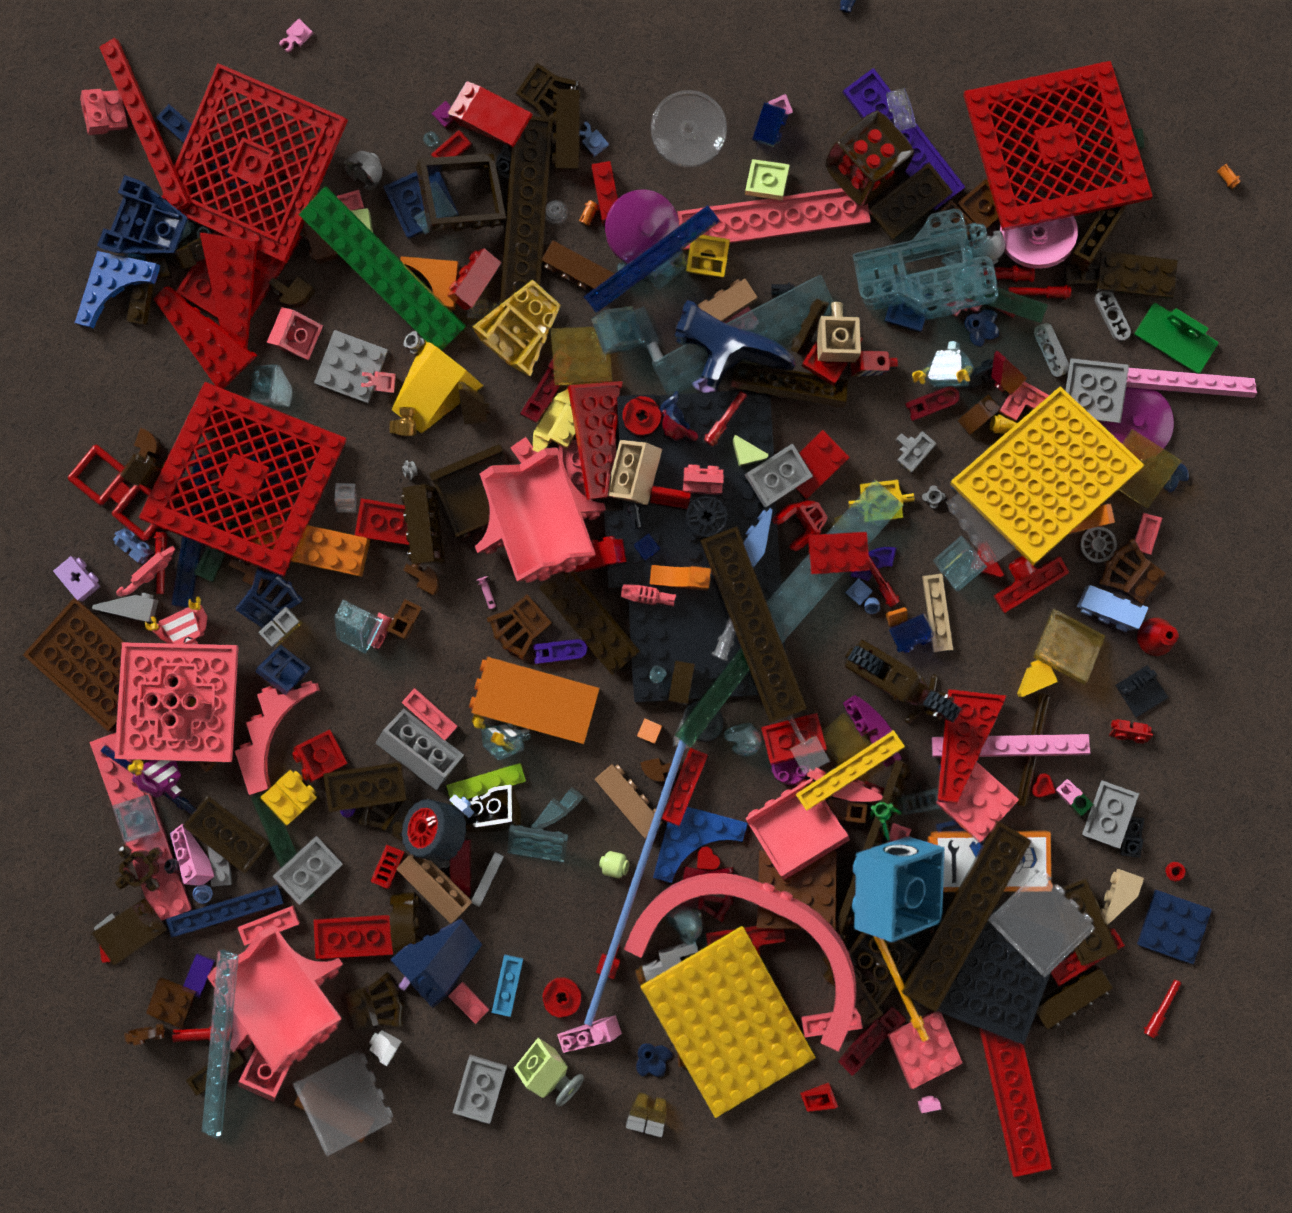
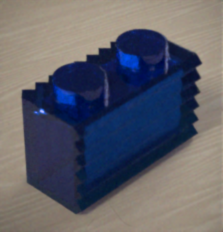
(769, 125)

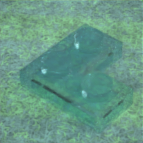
(442, 207)

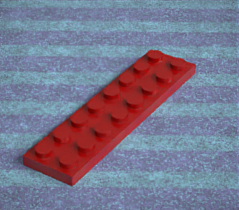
(1016, 1104)

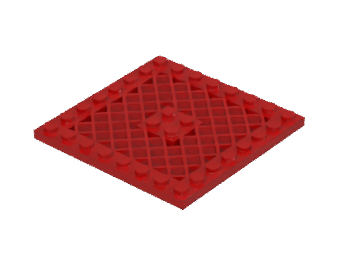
(1057, 145)
(254, 161)
(243, 479)

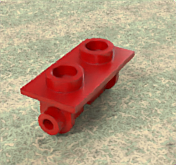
(1139, 733)

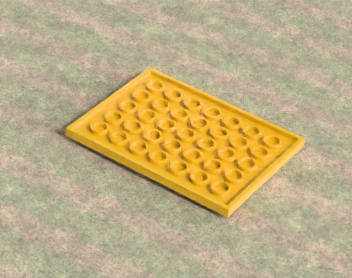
(1046, 475)
(728, 1021)

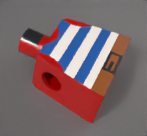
(873, 363)

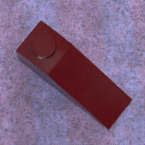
(461, 868)

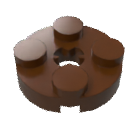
(138, 1035)

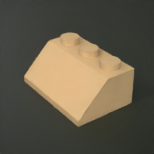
(634, 471)

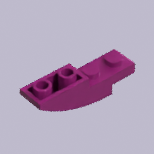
(869, 722)

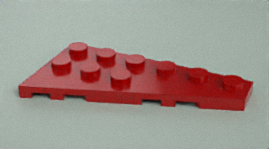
(231, 276)
(209, 343)
(595, 426)
(965, 740)

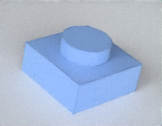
(463, 805)

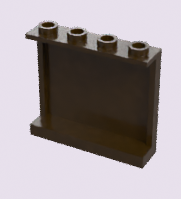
(464, 492)

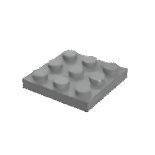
(345, 362)
(1098, 387)

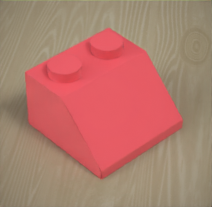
(295, 333)

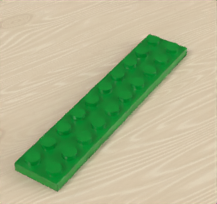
(381, 269)

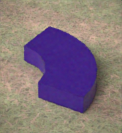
(881, 557)

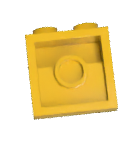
(289, 797)

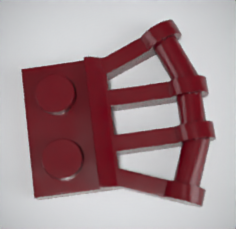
(698, 902)

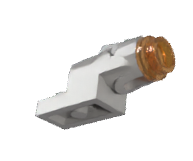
(668, 958)

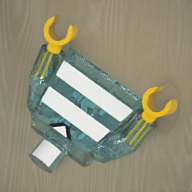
(947, 368)
(502, 739)

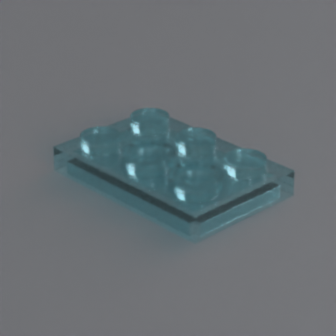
(537, 843)

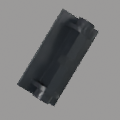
(984, 370)

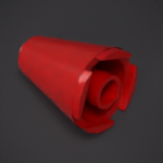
(1156, 636)

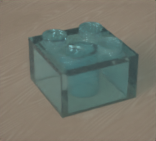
(618, 330)

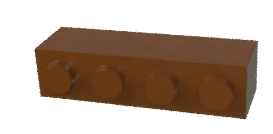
(574, 267)

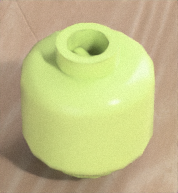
(614, 864)

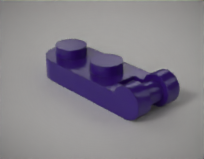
(560, 651)

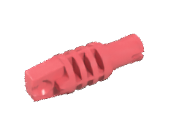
(646, 595)

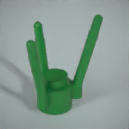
(883, 812)

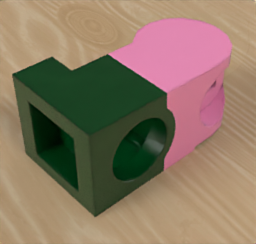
(1074, 797)

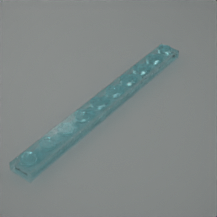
(220, 1043)

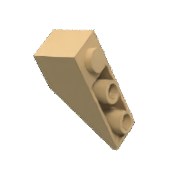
(1123, 891)

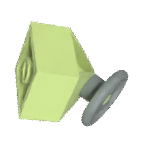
(545, 1070)

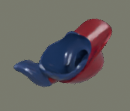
(674, 421)

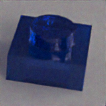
(646, 547)

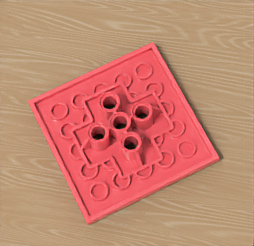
(199, 731)

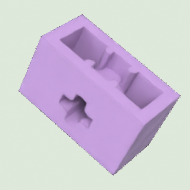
(67, 574)

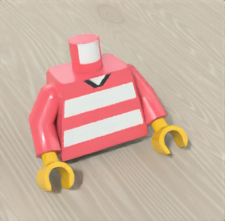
(182, 626)

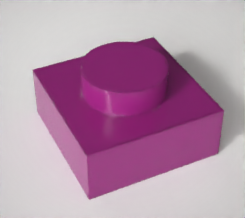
(442, 116)

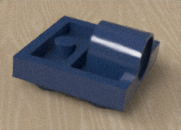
(282, 669)

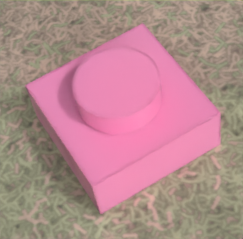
(782, 102)
(929, 1104)

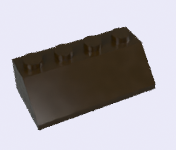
(423, 525)

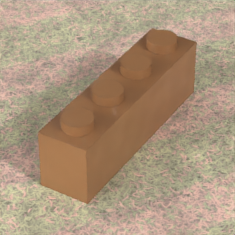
(731, 301)
(626, 798)
(435, 886)

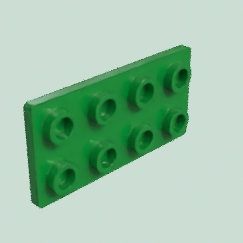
(1177, 337)

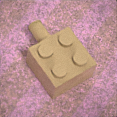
(838, 336)

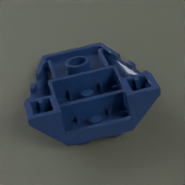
(143, 222)
(438, 961)

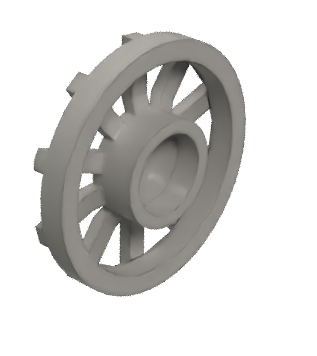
(1098, 544)

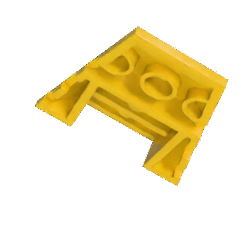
(519, 326)
(432, 386)

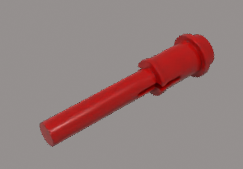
(1049, 292)
(719, 426)
(160, 546)
(884, 587)
(1158, 1018)

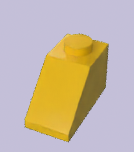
(1036, 678)

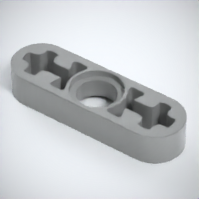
(1120, 317)
(1058, 352)
(487, 879)

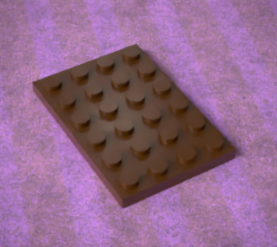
(82, 660)

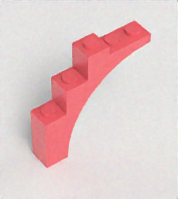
(254, 758)

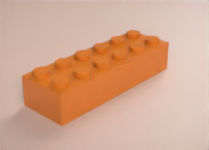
(323, 548)

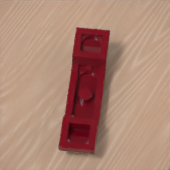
(542, 396)
(870, 1040)

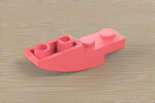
(854, 791)

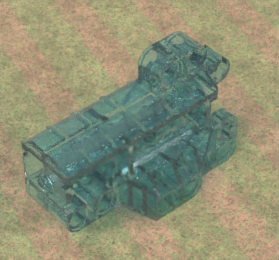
(912, 288)

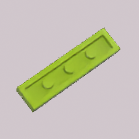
(481, 784)

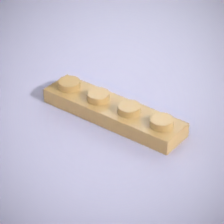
(937, 612)

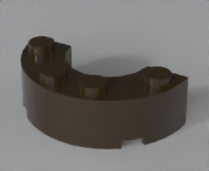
(145, 472)
(404, 920)

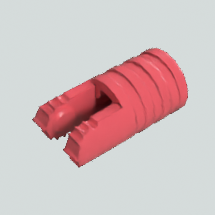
(382, 631)

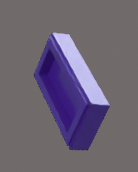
(198, 974)

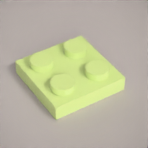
(767, 179)

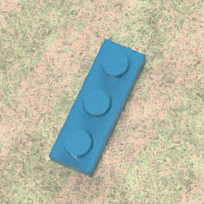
(507, 985)

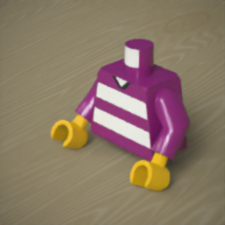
(156, 777)

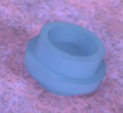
(202, 894)

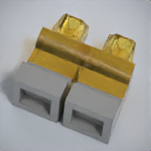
(281, 627)
(639, 1112)

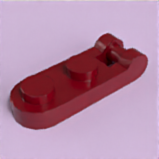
(933, 402)

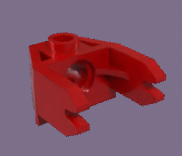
(809, 514)

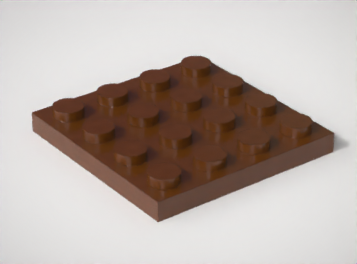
(812, 886)

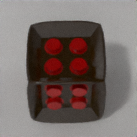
(869, 158)

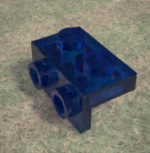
(911, 633)

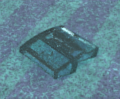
(960, 563)

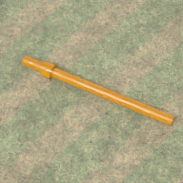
(916, 1020)

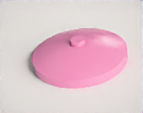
(1041, 243)

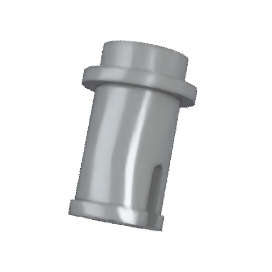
(654, 350)

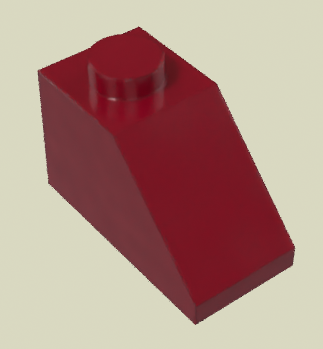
(1006, 374)

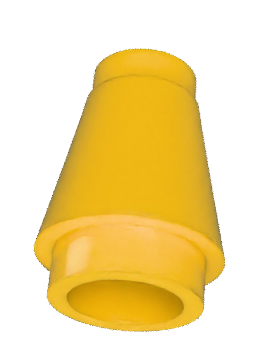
(1001, 424)

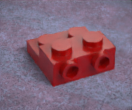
(319, 756)

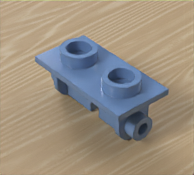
(126, 540)

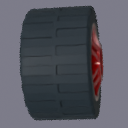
(433, 830)

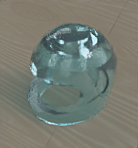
(746, 737)

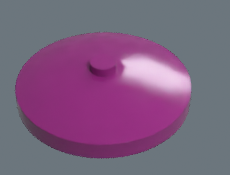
(638, 223)
(1147, 414)

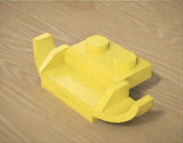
(555, 424)

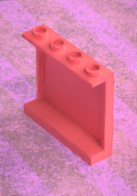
(792, 834)

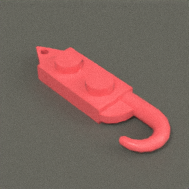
(147, 571)

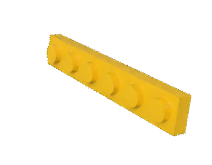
(850, 770)

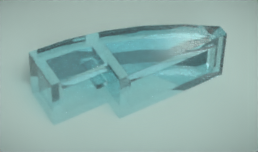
(557, 809)

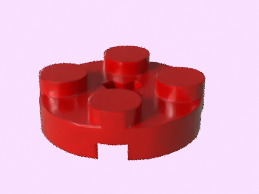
(651, 410)
(563, 1008)

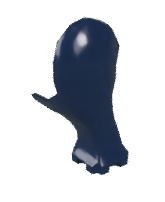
(722, 342)

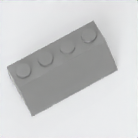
(419, 749)

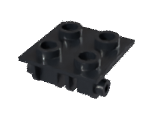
(1141, 691)

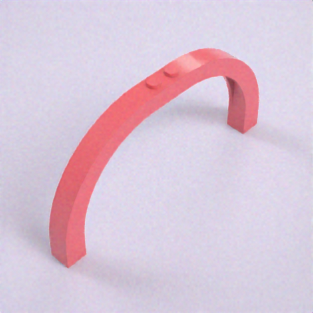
(773, 900)

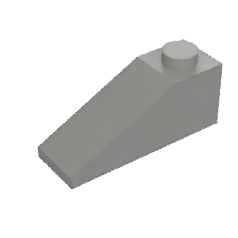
(134, 606)

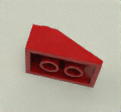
(822, 459)

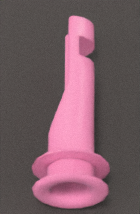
(486, 590)

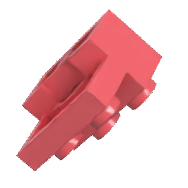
(96, 104)
(710, 477)

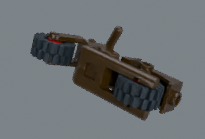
(901, 682)

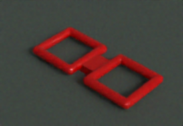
(116, 490)

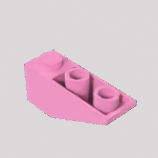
(192, 860)
(600, 1032)

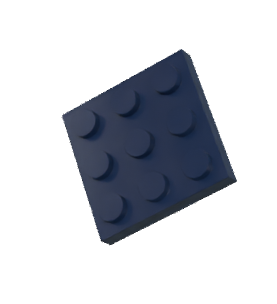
(408, 202)
(1174, 926)

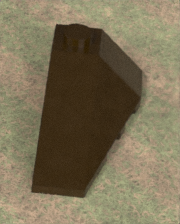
(494, 810)

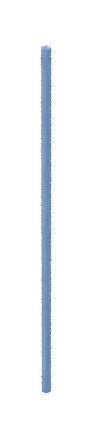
(635, 883)

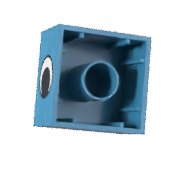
(898, 888)

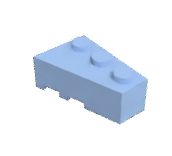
(1111, 609)

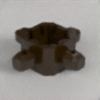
(129, 878)

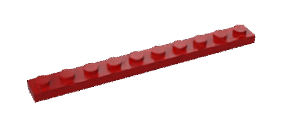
(144, 124)

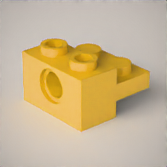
(708, 265)

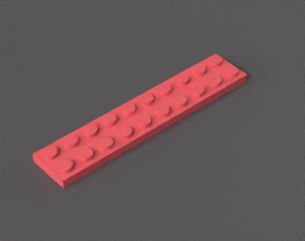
(784, 217)
(171, 896)

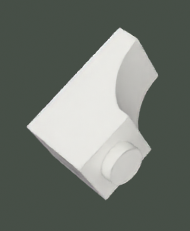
(384, 1046)

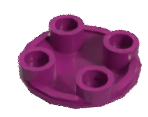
(788, 772)

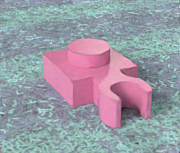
(297, 33)

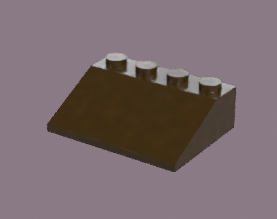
(871, 966)

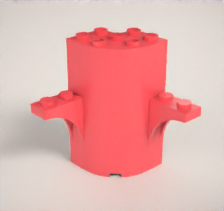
(537, 517)
(280, 1000)

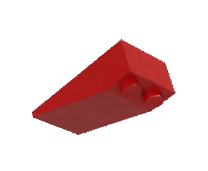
(489, 114)

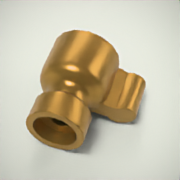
(406, 425)

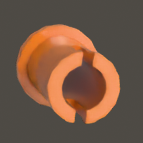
(1228, 176)
(589, 212)

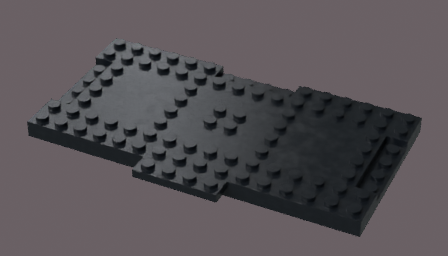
(698, 617)

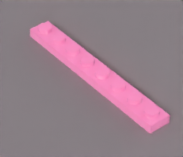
(1191, 382)
(1027, 745)

